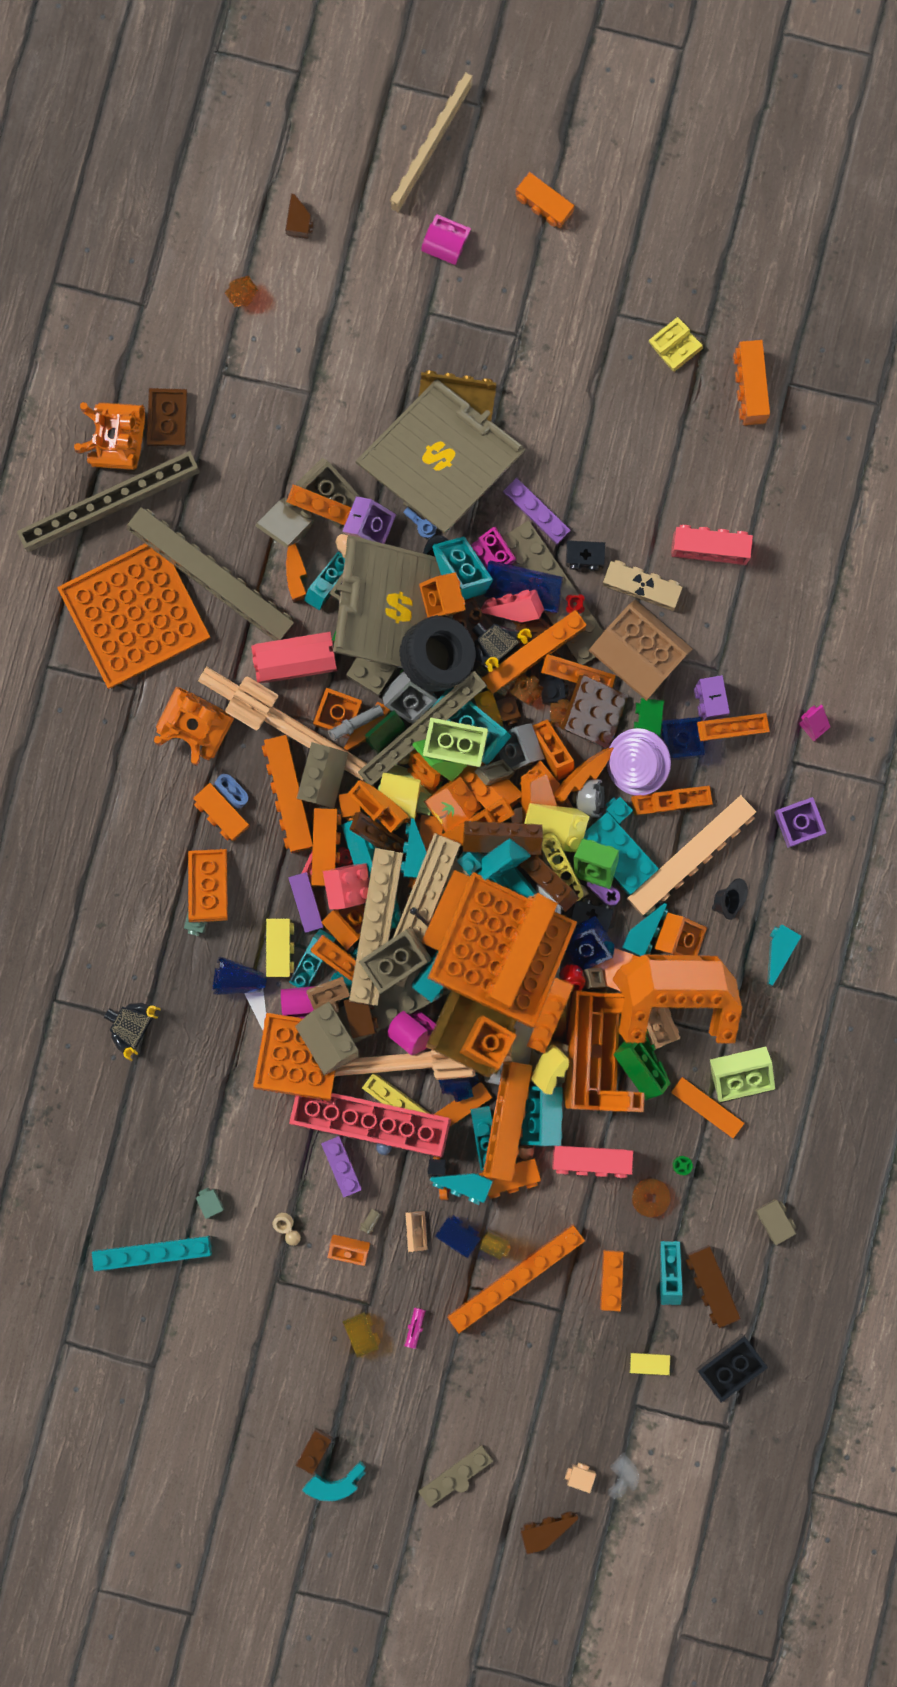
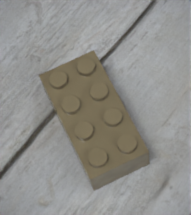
(371, 675)

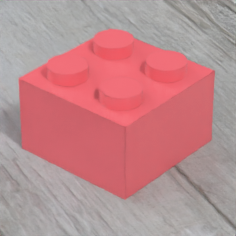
(346, 886)

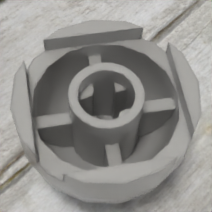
(590, 798)

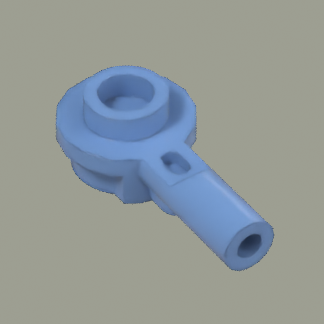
(424, 528)

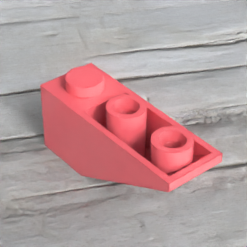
(517, 607)

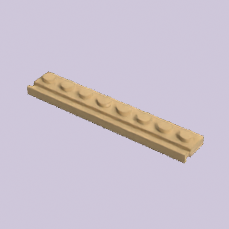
(433, 139)
(428, 887)
(376, 920)

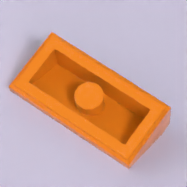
(348, 1250)

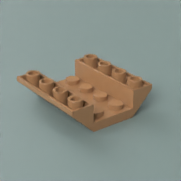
(640, 649)

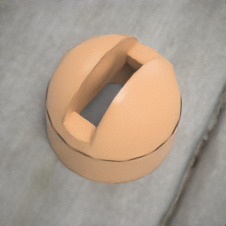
(526, 1152)

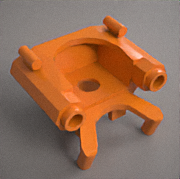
(125, 448)
(211, 729)

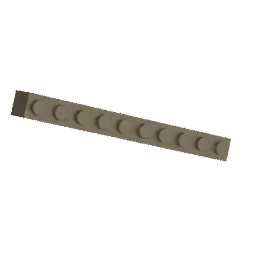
(108, 501)
(210, 575)

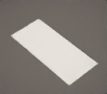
(257, 1003)

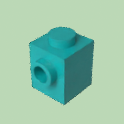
(618, 809)

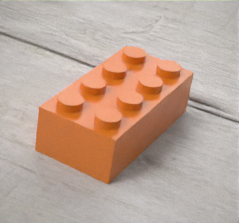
(752, 382)

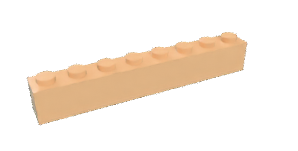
(691, 855)

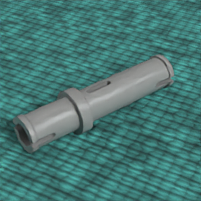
(349, 725)

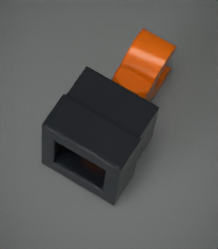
(436, 1167)

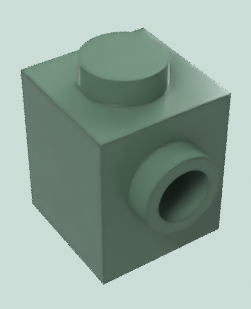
(195, 928)

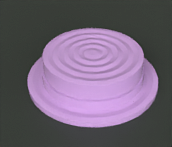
(639, 762)

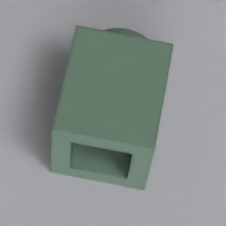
(209, 1202)

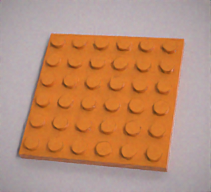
(133, 614)
(478, 938)

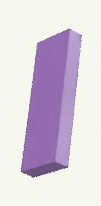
(306, 902)

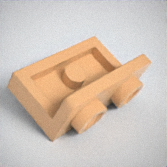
(661, 1027)

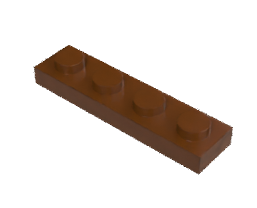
(376, 834)

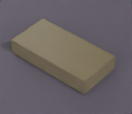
(494, 772)

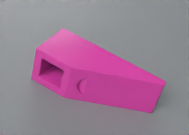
(815, 722)

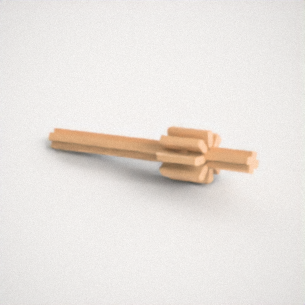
(254, 704)
(443, 1066)

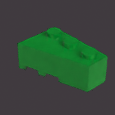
(643, 1067)

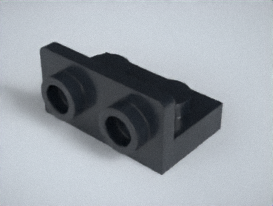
(553, 687)

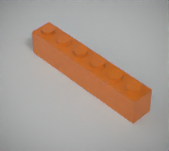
(287, 787)
(520, 951)
(507, 1121)

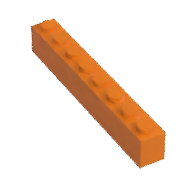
(515, 1278)

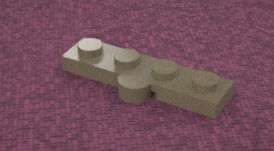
(456, 1476)

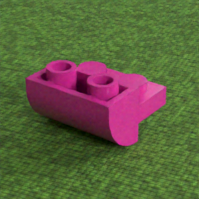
(445, 239)
(494, 548)
(296, 1002)
(411, 1031)

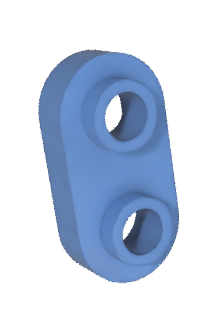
(231, 791)

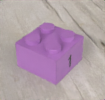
(369, 520)
(712, 698)
(800, 822)

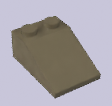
(327, 482)
(286, 523)
(395, 960)

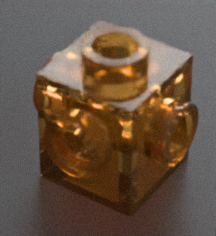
(241, 291)
(527, 689)
(556, 717)

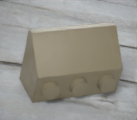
(322, 775)
(327, 1039)

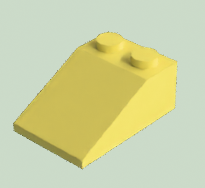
(563, 822)

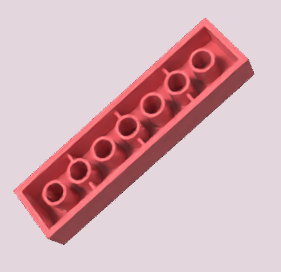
(373, 1123)

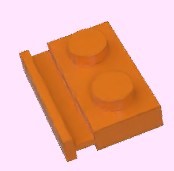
(423, 771)

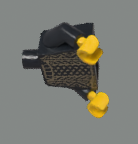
(497, 643)
(130, 1026)

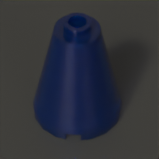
(236, 978)

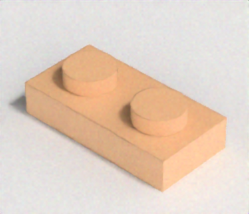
(416, 1231)

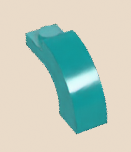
(334, 1490)

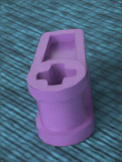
(601, 893)

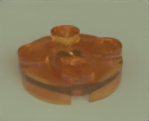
(651, 1186)

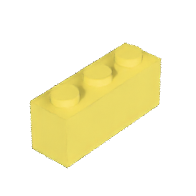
(279, 947)

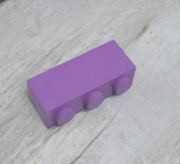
(341, 1166)

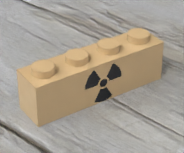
(641, 585)

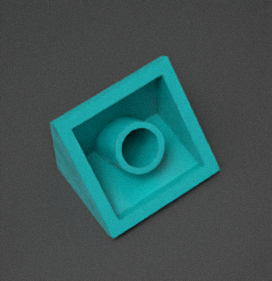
(503, 859)

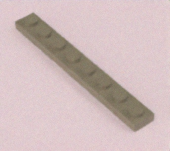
(418, 731)

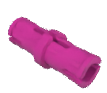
(415, 1328)

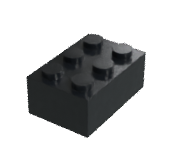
(731, 1368)

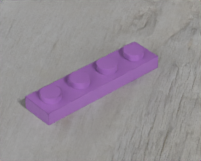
(536, 511)

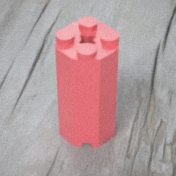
(294, 657)

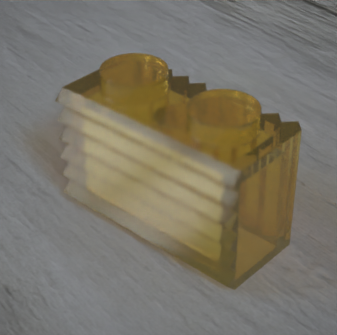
(361, 1334)

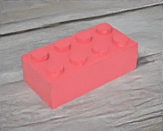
(711, 545)
(592, 1160)

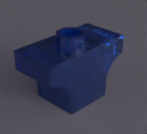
(459, 1087)

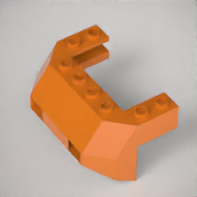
(678, 983)
(592, 1066)

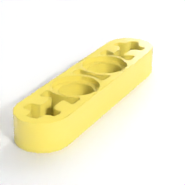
(564, 866)

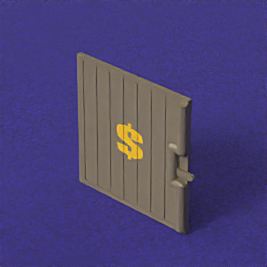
(440, 456)
(383, 602)

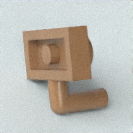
(328, 992)

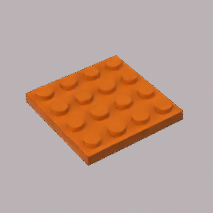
(287, 1063)

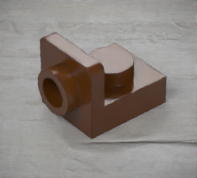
(508, 711)

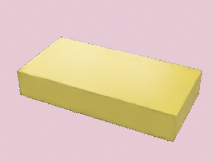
(650, 1363)

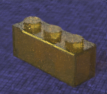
(494, 1244)

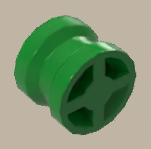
(684, 1167)

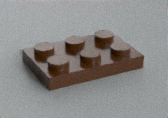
(167, 417)

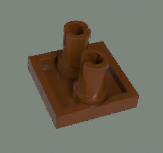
(472, 616)

